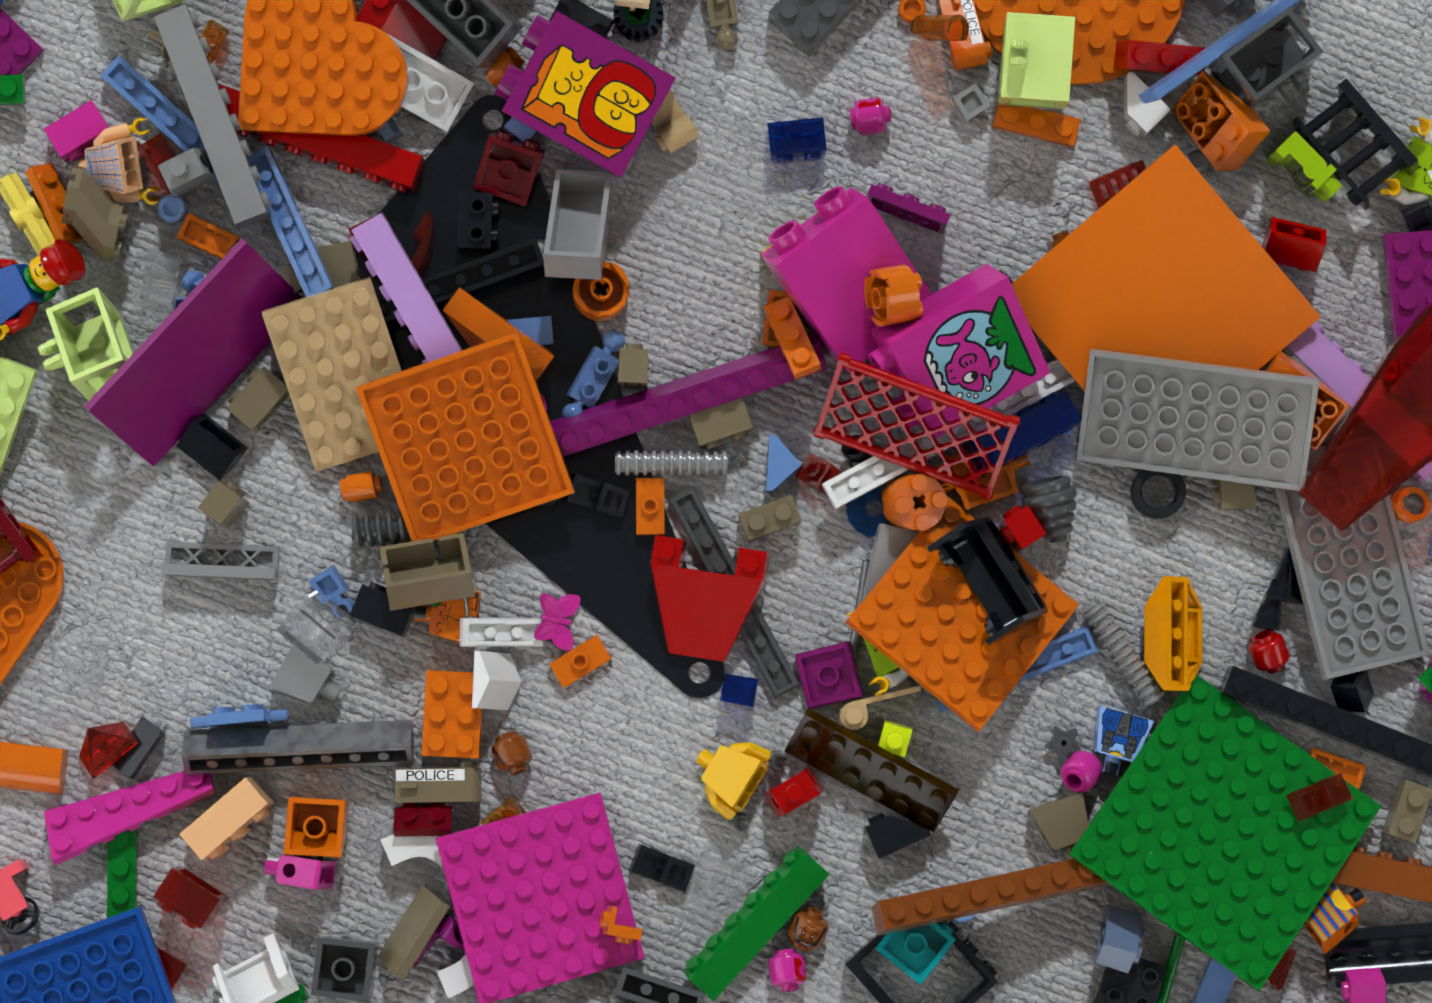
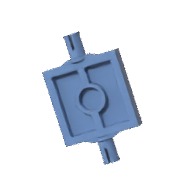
(228, 716)

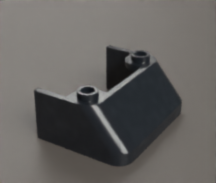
(993, 575)

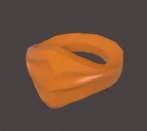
(1398, 506)

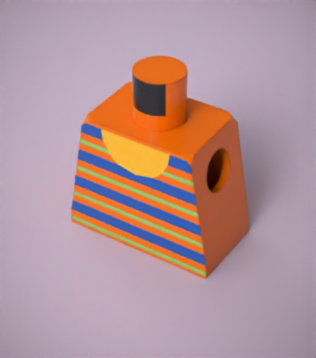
(1334, 917)

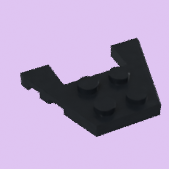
(1282, 588)

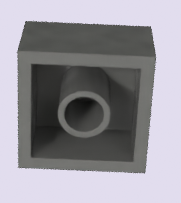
(344, 968)

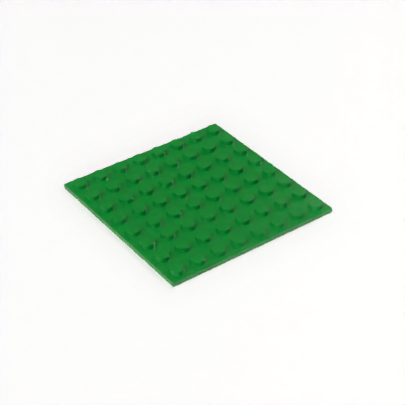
(1211, 839)

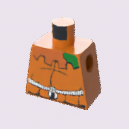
(446, 615)

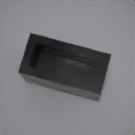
(374, 608)

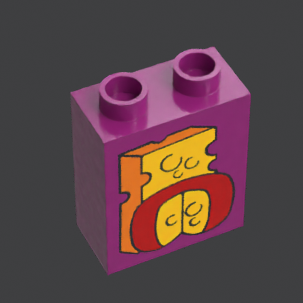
(584, 92)

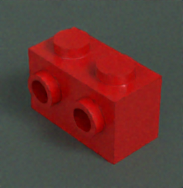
(1295, 244)
(1020, 527)

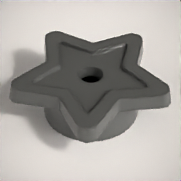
(1060, 735)

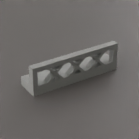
(221, 571)

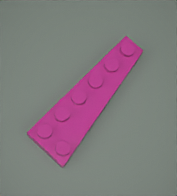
(100, 818)

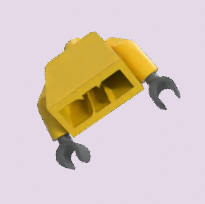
(734, 776)

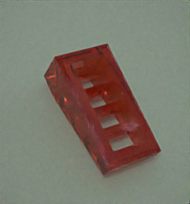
(1094, 185)

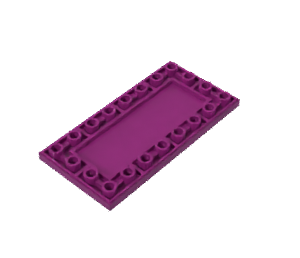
(192, 354)

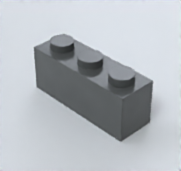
(644, 988)

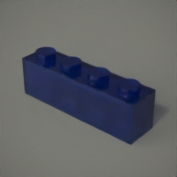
(1037, 427)

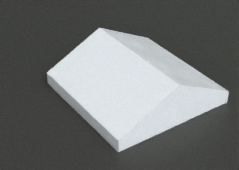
(494, 680)

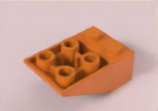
(1220, 123)
(1328, 406)

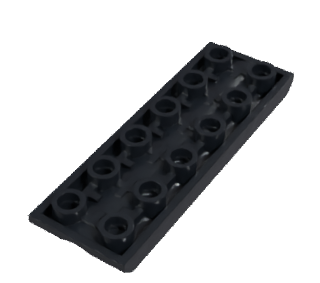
(1398, 950)

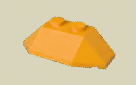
(1173, 633)

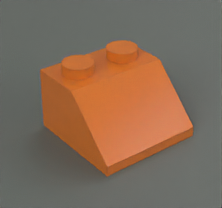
(316, 827)

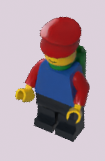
(29, 286)

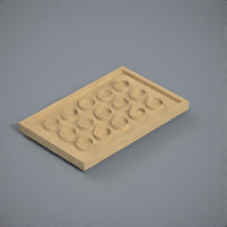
(325, 352)

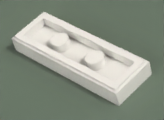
(499, 632)

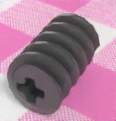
(379, 529)

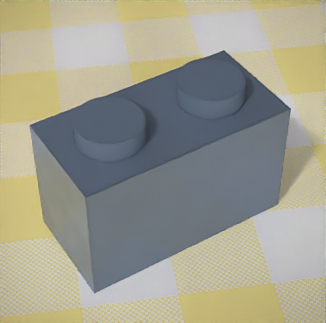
(1120, 939)

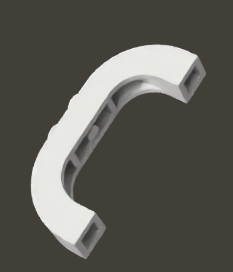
(457, 976)

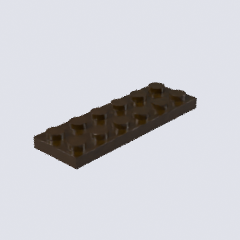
(871, 770)

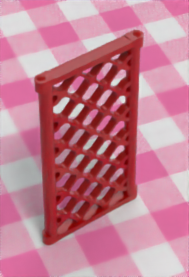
(912, 391)

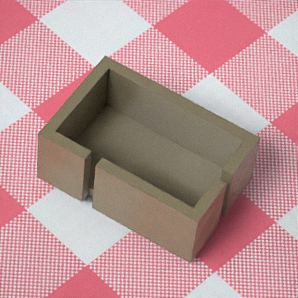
(418, 579)

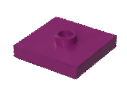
(829, 675)

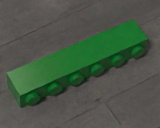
(755, 922)

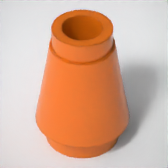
(501, 64)

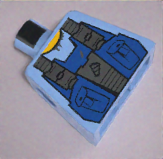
(1119, 737)

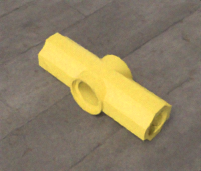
(26, 212)

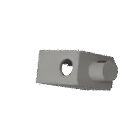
(187, 171)
(304, 678)

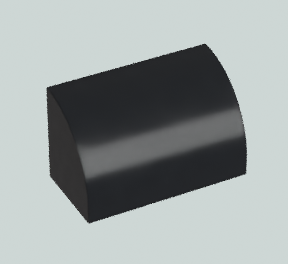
(211, 446)

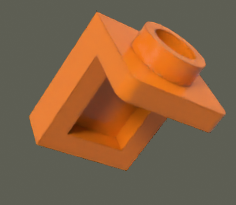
(623, 934)

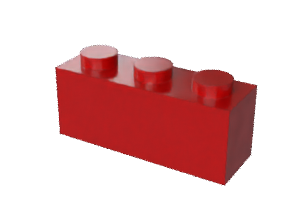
(1152, 56)

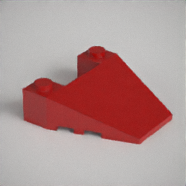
(703, 608)

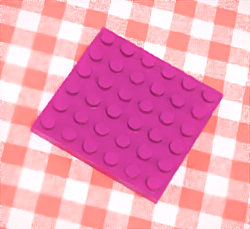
(534, 897)

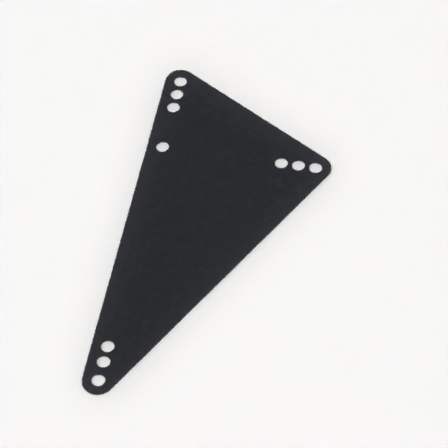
(569, 543)

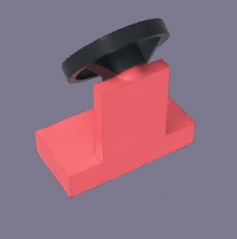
(13, 902)

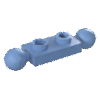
(594, 374)

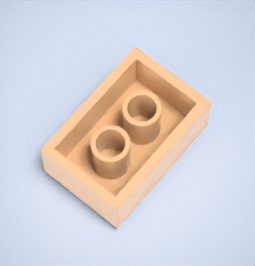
(228, 819)

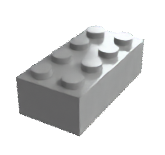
(578, 224)

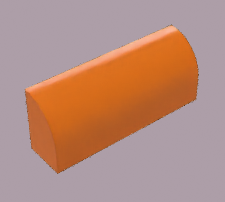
(32, 767)

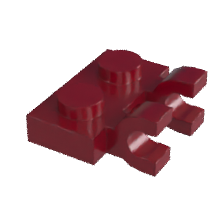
(423, 821)

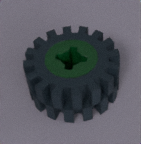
(640, 24)

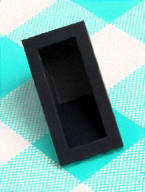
(892, 834)

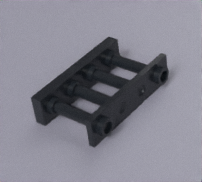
(1366, 119)

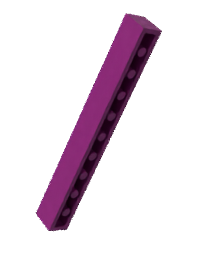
(676, 399)

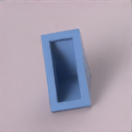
(781, 464)

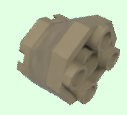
(94, 215)

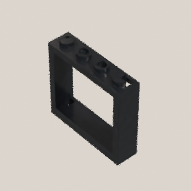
(965, 947)

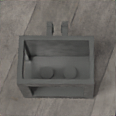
(1268, 61)

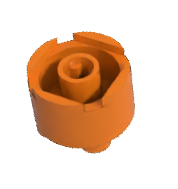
(893, 295)
(602, 307)
(901, 509)

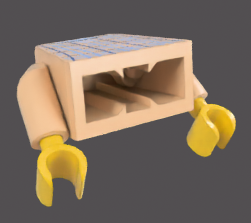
(116, 164)

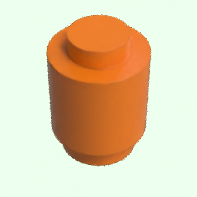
(361, 486)

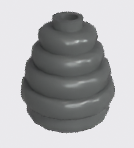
(1052, 505)

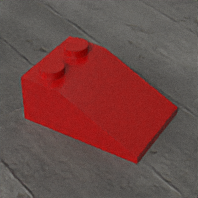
(404, 23)

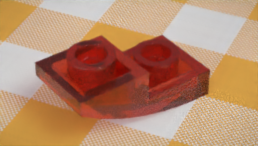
(816, 472)

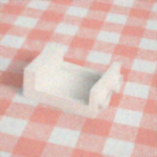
(258, 979)

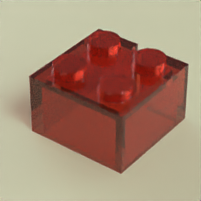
(190, 898)

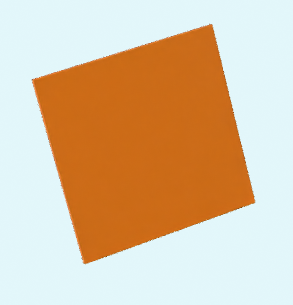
(1163, 278)

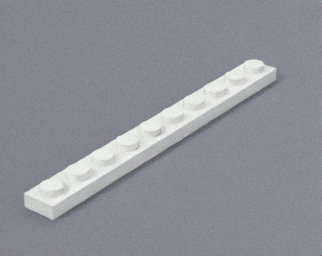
(877, 471)

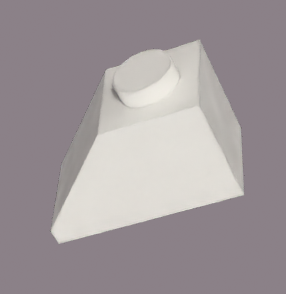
(1141, 117)

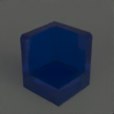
(739, 690)

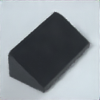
(148, 737)

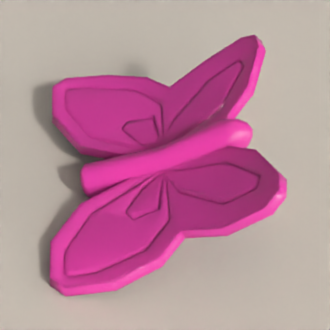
(554, 620)

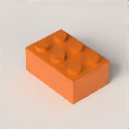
(449, 720)

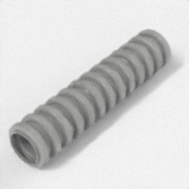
(671, 463)
(1124, 654)

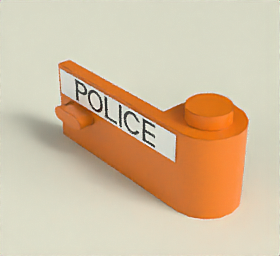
(974, 50)

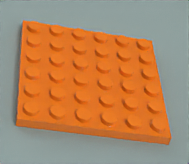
(465, 438)
(935, 628)

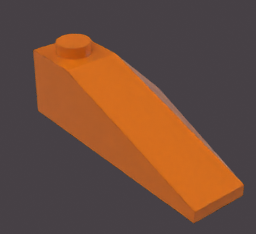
(481, 324)

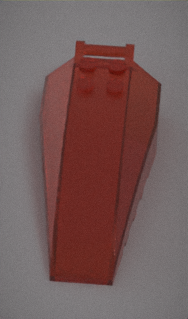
(1382, 435)

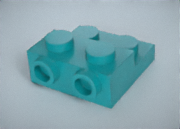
(917, 949)

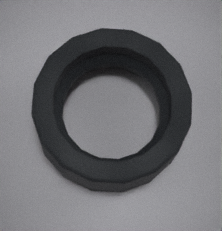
(1159, 513)

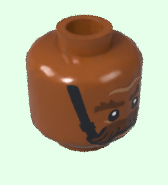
(511, 753)
(808, 929)

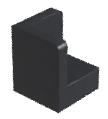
(1352, 691)

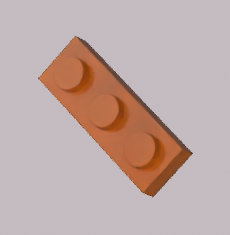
(1037, 124)
(51, 198)
(792, 337)

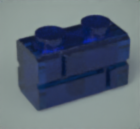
(796, 139)

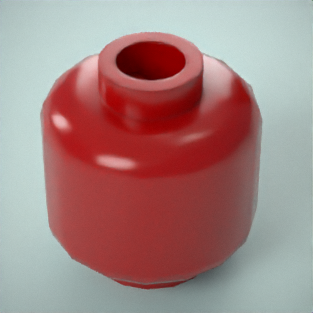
(1269, 651)

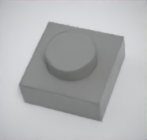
(971, 102)

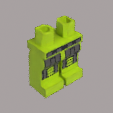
(1306, 167)

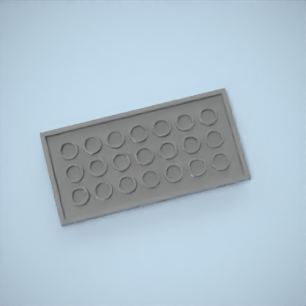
(1197, 419)
(1353, 585)

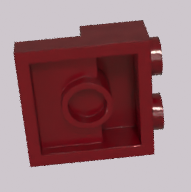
(509, 167)

